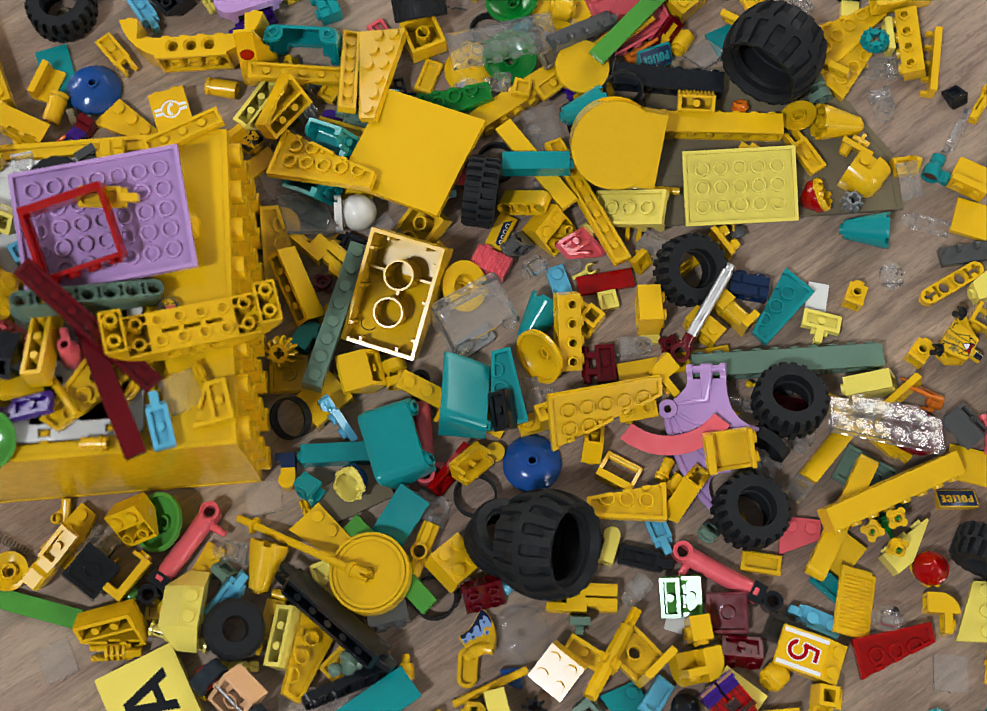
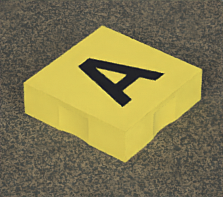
(150, 684)

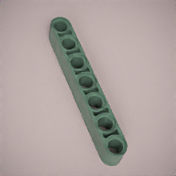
(97, 292)

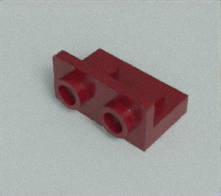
(742, 651)

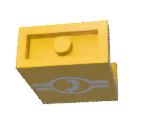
(169, 107)

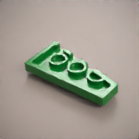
(461, 99)

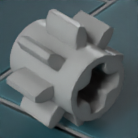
(309, 112)
(854, 205)

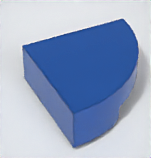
(516, 683)

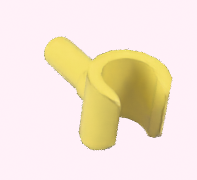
(587, 270)

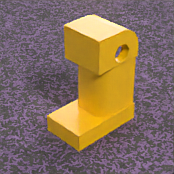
(734, 314)

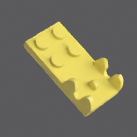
(635, 207)

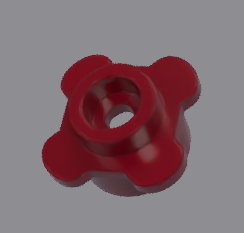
(327, 279)
(664, 341)

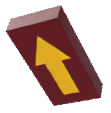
(668, 30)

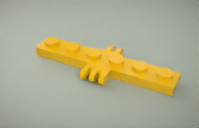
(428, 393)

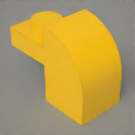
(665, 367)
(943, 605)

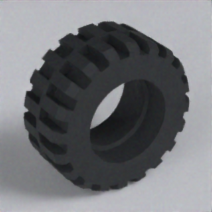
(62, 27)
(481, 191)
(668, 268)
(794, 379)
(766, 495)
(970, 547)

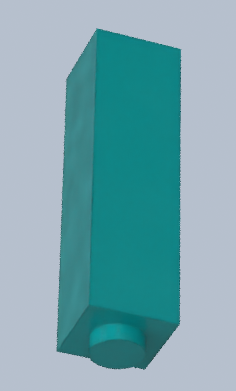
(536, 163)
(332, 454)

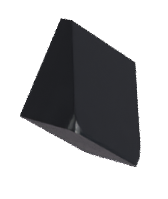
(955, 97)

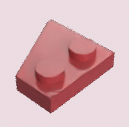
(580, 245)
(800, 533)

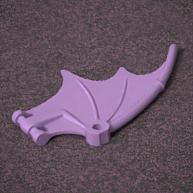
(693, 408)

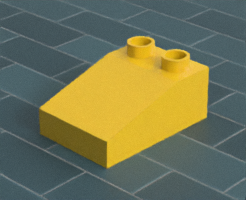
(395, 293)

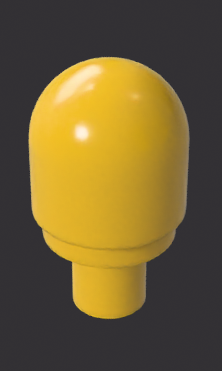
(407, 666)

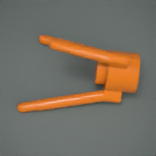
(632, 56)
(932, 399)

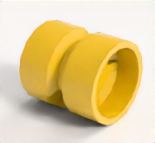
(393, 369)

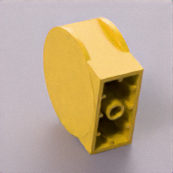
(618, 143)

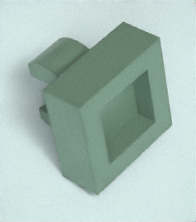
(223, 571)
(579, 621)

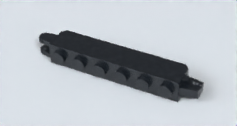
(334, 618)

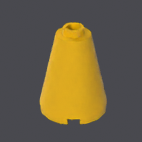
(834, 123)
(264, 562)

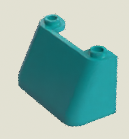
(285, 36)
(335, 139)
(464, 397)
(395, 444)

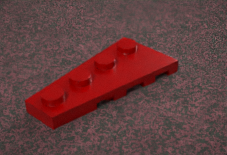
(889, 647)

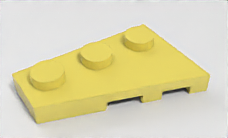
(974, 618)

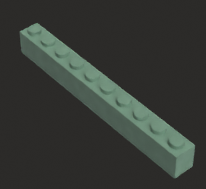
(823, 360)

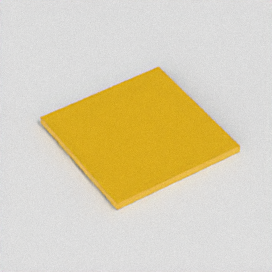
(417, 151)

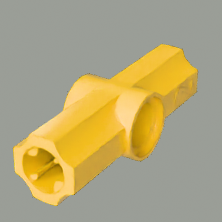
(426, 539)

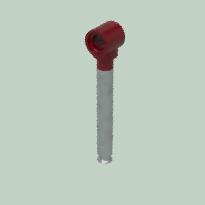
(703, 313)

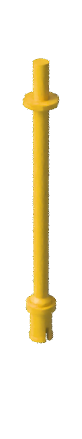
(351, 569)

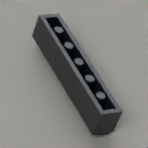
(667, 80)

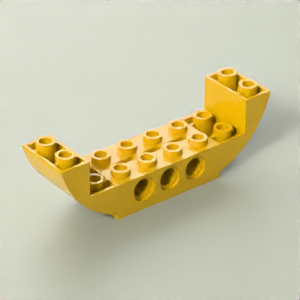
(191, 52)
(192, 326)

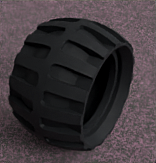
(774, 52)
(547, 544)

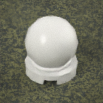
(355, 212)

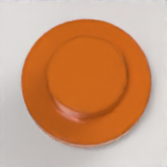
(740, 105)

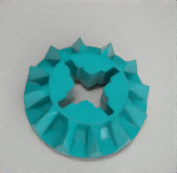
(876, 46)

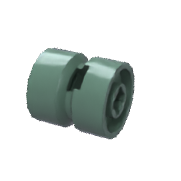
(819, 92)

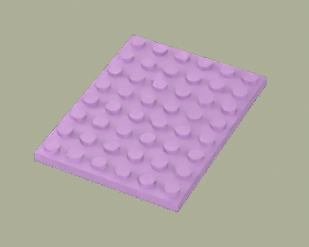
(153, 231)

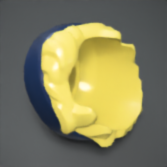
(351, 482)

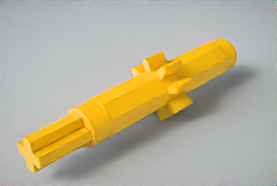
(608, 660)

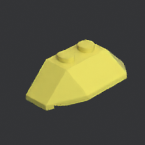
(253, 106)
(184, 610)

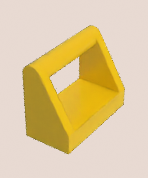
(613, 480)

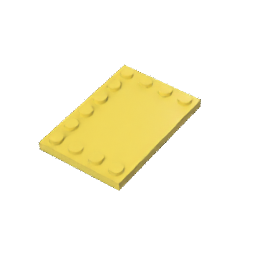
(740, 186)

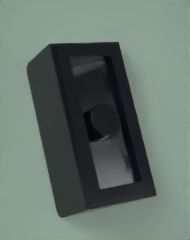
(503, 410)

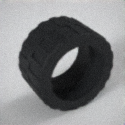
(414, 9)

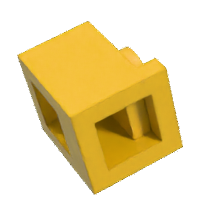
(850, 299)
(915, 356)

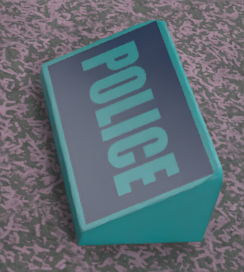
(655, 55)

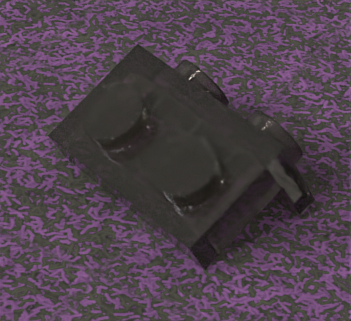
(774, 625)

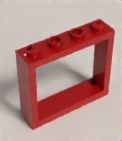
(60, 200)

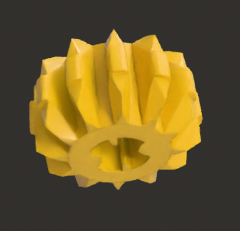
(277, 355)

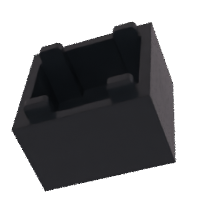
(90, 571)

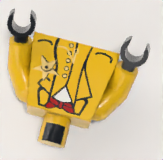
(957, 342)

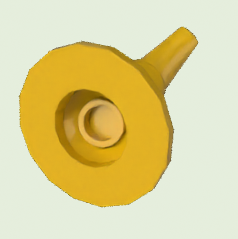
(459, 275)

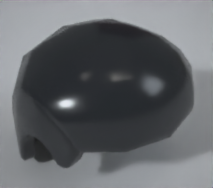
(685, 702)

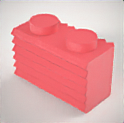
(492, 261)

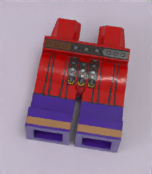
(727, 695)

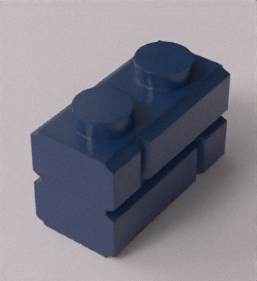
(749, 287)

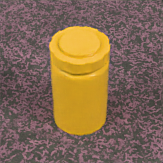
(221, 88)
(55, 107)

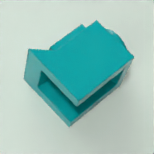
(309, 488)

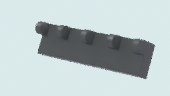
(581, 30)
(962, 254)

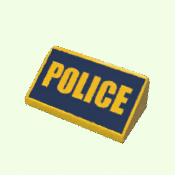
(955, 500)

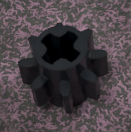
(530, 703)

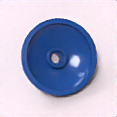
(94, 98)
(530, 476)

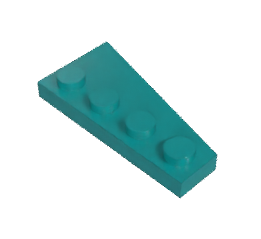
(782, 305)

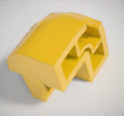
(865, 175)
(697, 665)

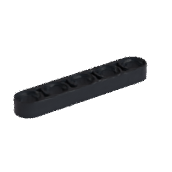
(342, 687)

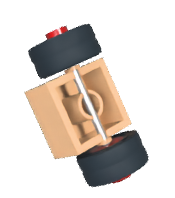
(231, 689)

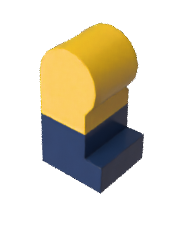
(288, 470)

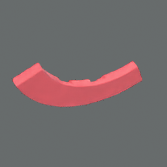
(673, 444)

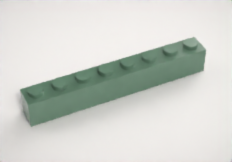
(334, 319)

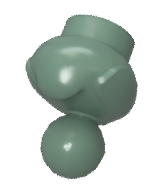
(347, 666)

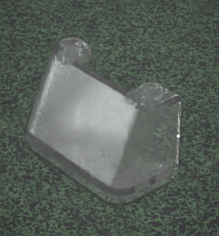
(473, 313)

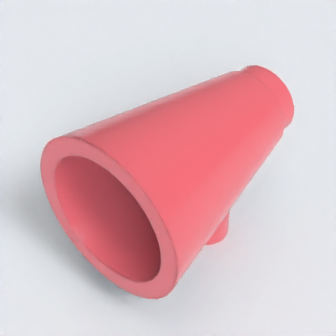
(69, 350)

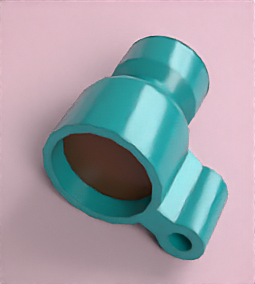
(933, 171)

